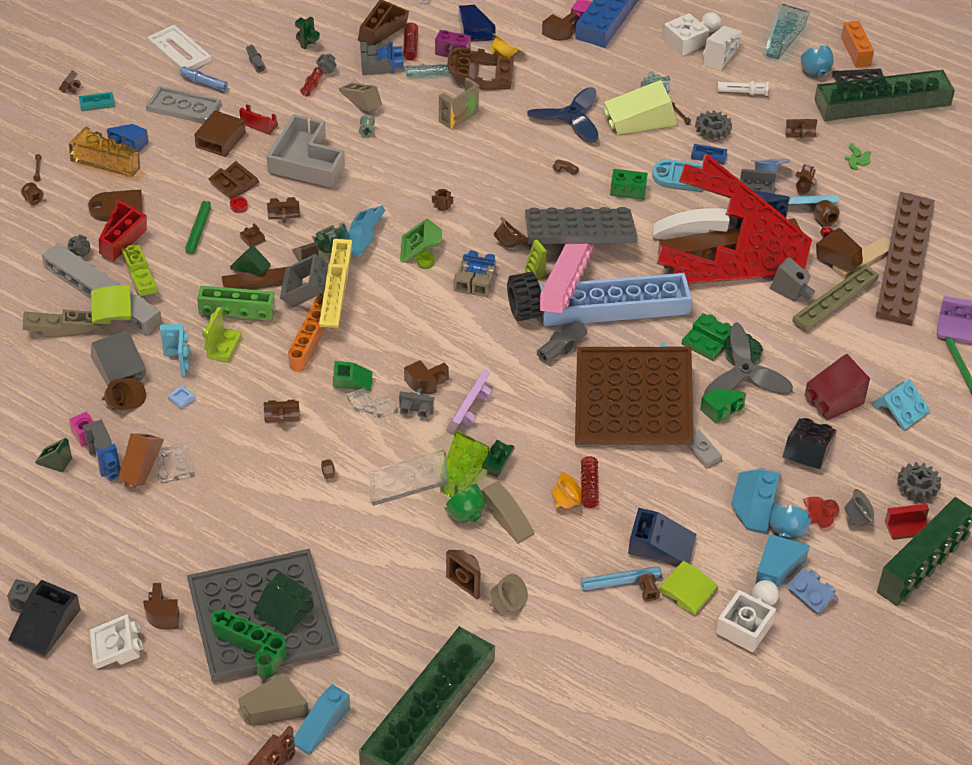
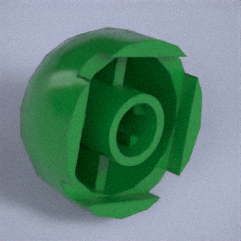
(466, 505)

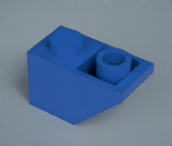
(130, 135)

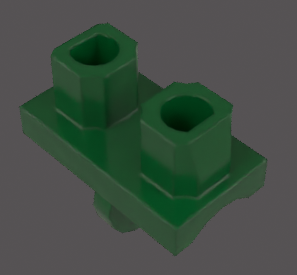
(307, 31)
(497, 458)

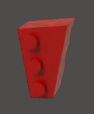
(122, 230)

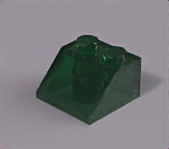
(284, 603)

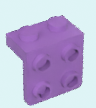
(955, 319)

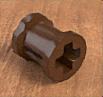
(649, 588)

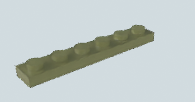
(835, 298)

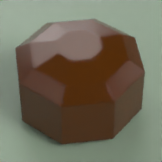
(328, 468)

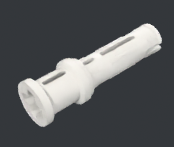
(745, 87)

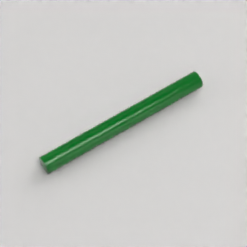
(960, 362)

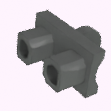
(416, 402)

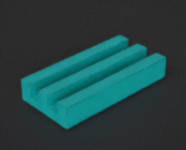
(96, 101)

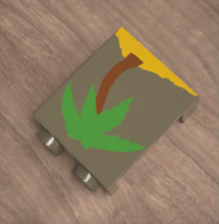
(461, 107)

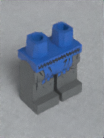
(380, 58)
(100, 443)

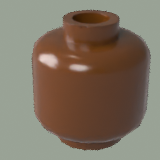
(826, 212)

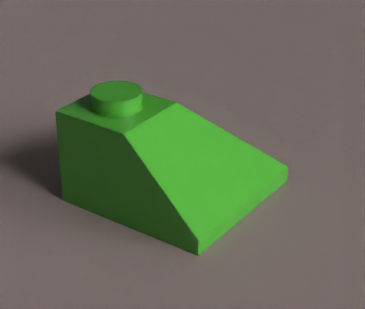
(420, 239)

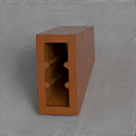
(139, 458)

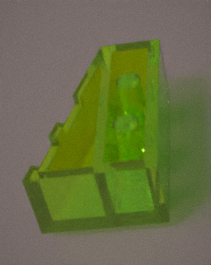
(463, 463)

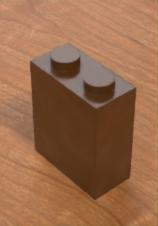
(220, 133)

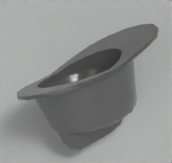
(859, 509)

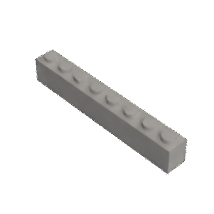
(86, 277)

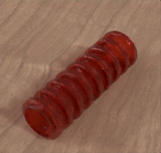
(410, 41)
(589, 482)

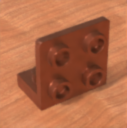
(276, 750)

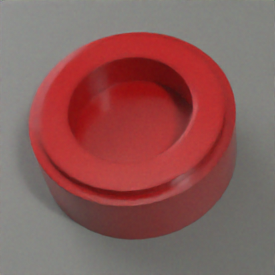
(238, 204)

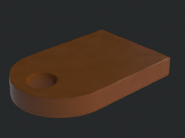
(108, 201)

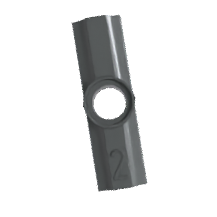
(561, 342)

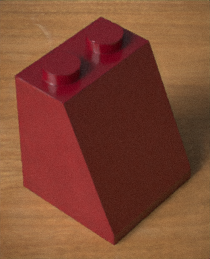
(838, 388)

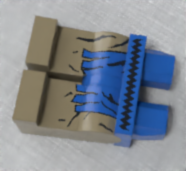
(475, 272)

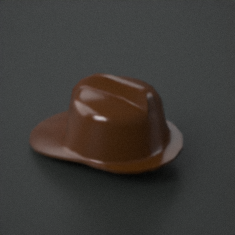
(508, 235)
(124, 394)

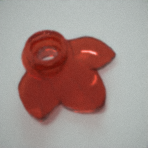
(821, 511)

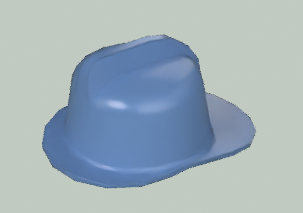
(769, 164)

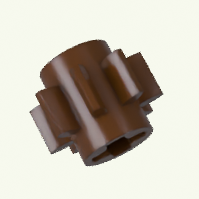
(442, 199)

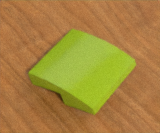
(110, 304)
(688, 587)

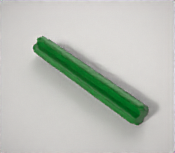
(198, 227)

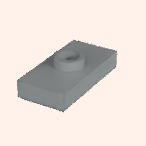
(704, 450)

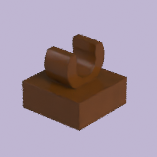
(69, 83)
(252, 235)

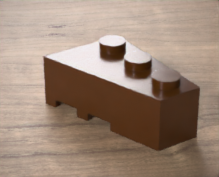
(382, 22)

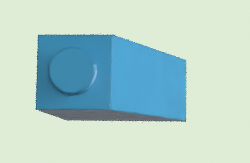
(781, 559)

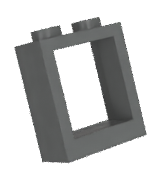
(296, 293)

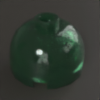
(326, 236)

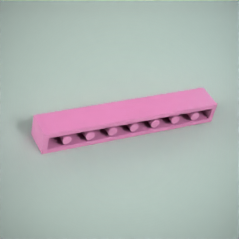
(565, 277)

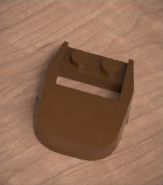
(464, 64)

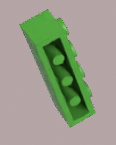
(237, 302)

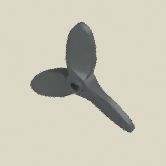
(746, 370)

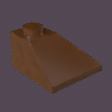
(463, 571)

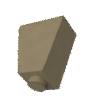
(273, 702)

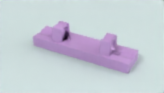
(478, 390)

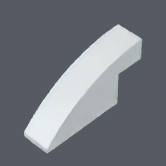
(691, 223)

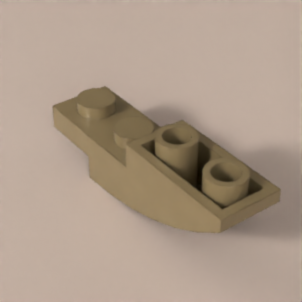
(59, 325)

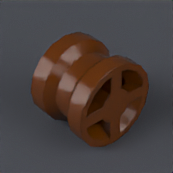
(32, 193)

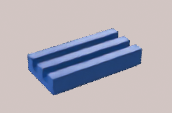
(717, 154)

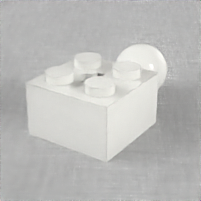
(688, 34)
(749, 617)

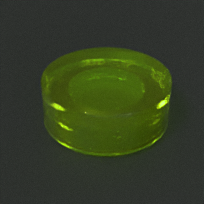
(425, 260)

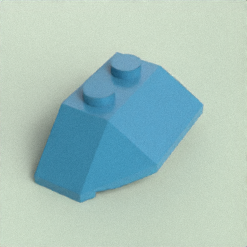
(755, 497)

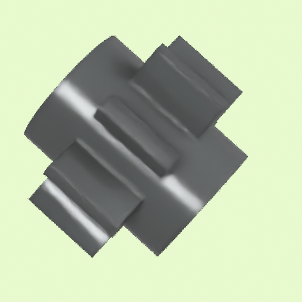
(326, 63)
(79, 245)

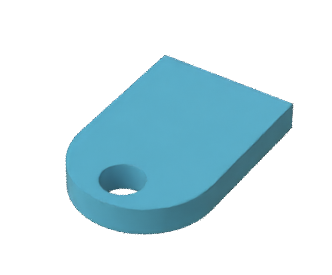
(672, 172)

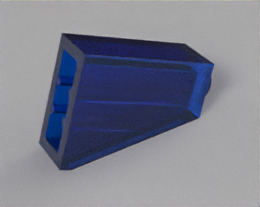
(475, 23)

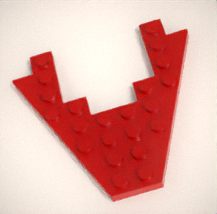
(763, 239)

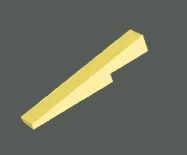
(336, 283)

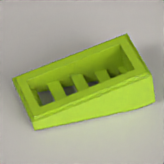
(536, 260)

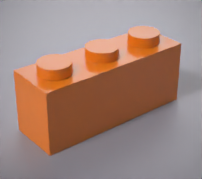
(857, 44)

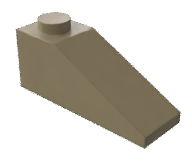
(362, 95)

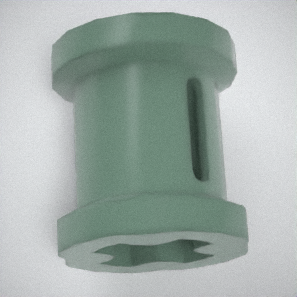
(363, 121)

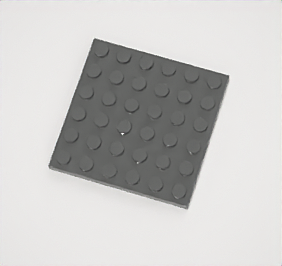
(238, 591)

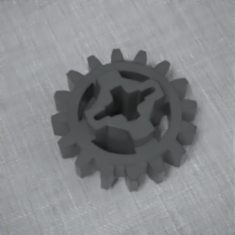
(713, 125)
(919, 481)

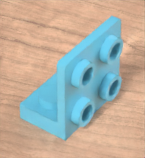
(174, 344)
(903, 403)

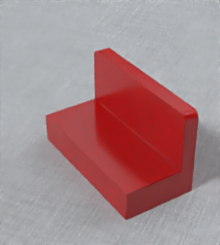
(906, 520)

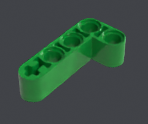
(252, 638)

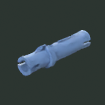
(197, 76)

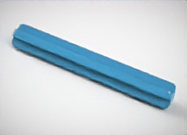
(618, 578)

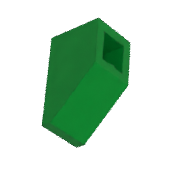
(351, 376)
(721, 403)

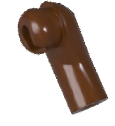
(559, 164)

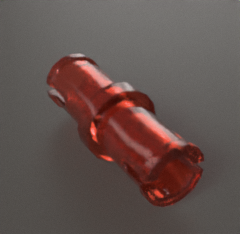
(311, 81)

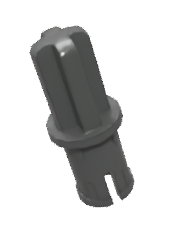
(255, 58)

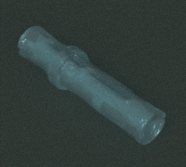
(426, 70)

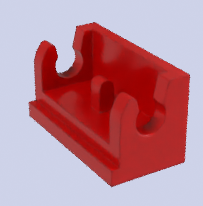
(257, 121)

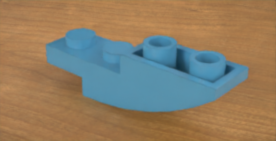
(362, 228)

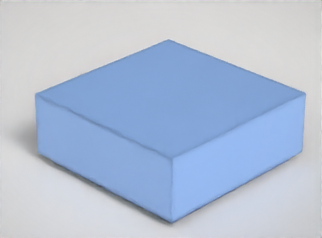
(181, 397)

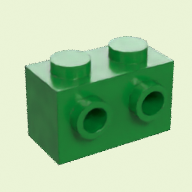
(628, 184)

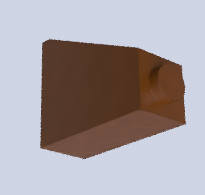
(839, 250)

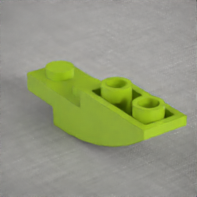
(139, 271)

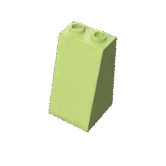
(641, 110)

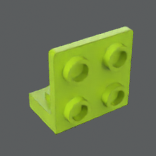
(220, 341)

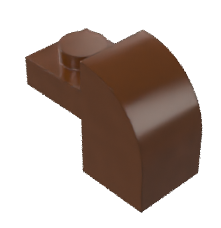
(559, 28)
(418, 376)
(160, 612)

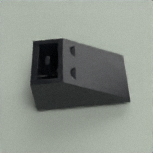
(809, 443)
(44, 618)

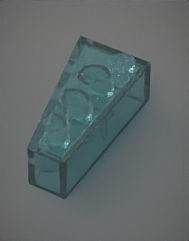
(785, 28)

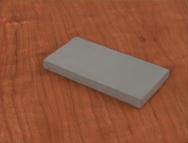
(182, 104)

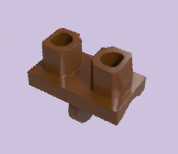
(801, 128)
(805, 179)
(283, 210)
(281, 411)

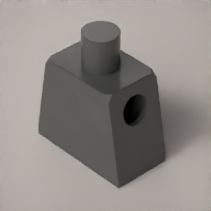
(792, 281)

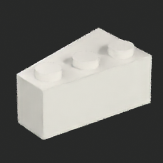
(721, 47)

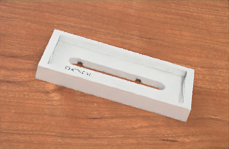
(186, 44)

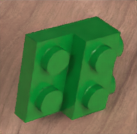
(708, 336)

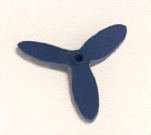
(573, 114)

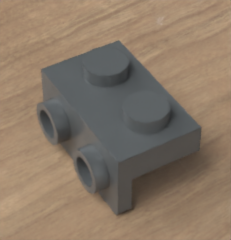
(759, 180)

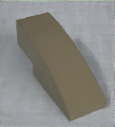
(507, 512)

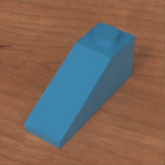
(322, 718)

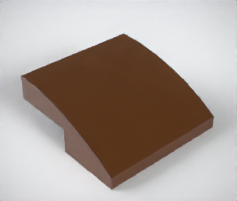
(234, 180)

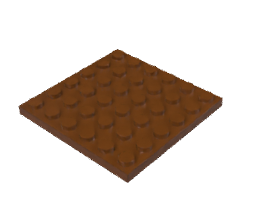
(634, 396)

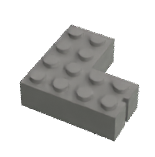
(302, 156)

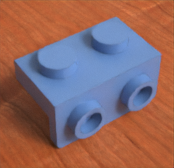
(812, 591)

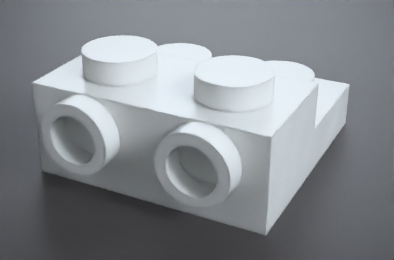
(115, 641)

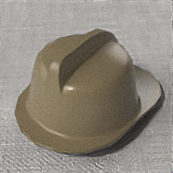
(509, 594)

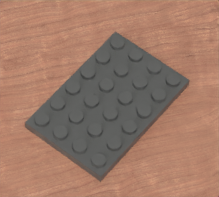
(580, 225)

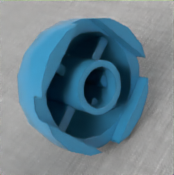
(817, 61)
(789, 522)

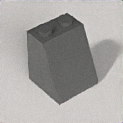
(117, 357)

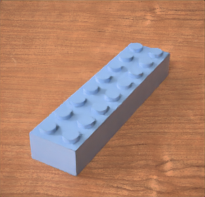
(624, 300)

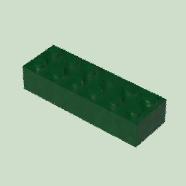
(925, 552)

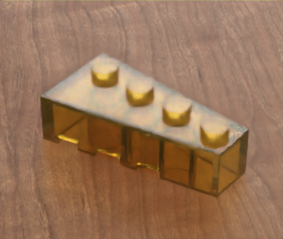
(103, 153)

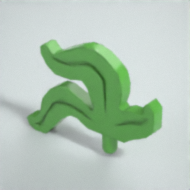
(856, 159)

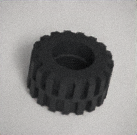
(524, 296)

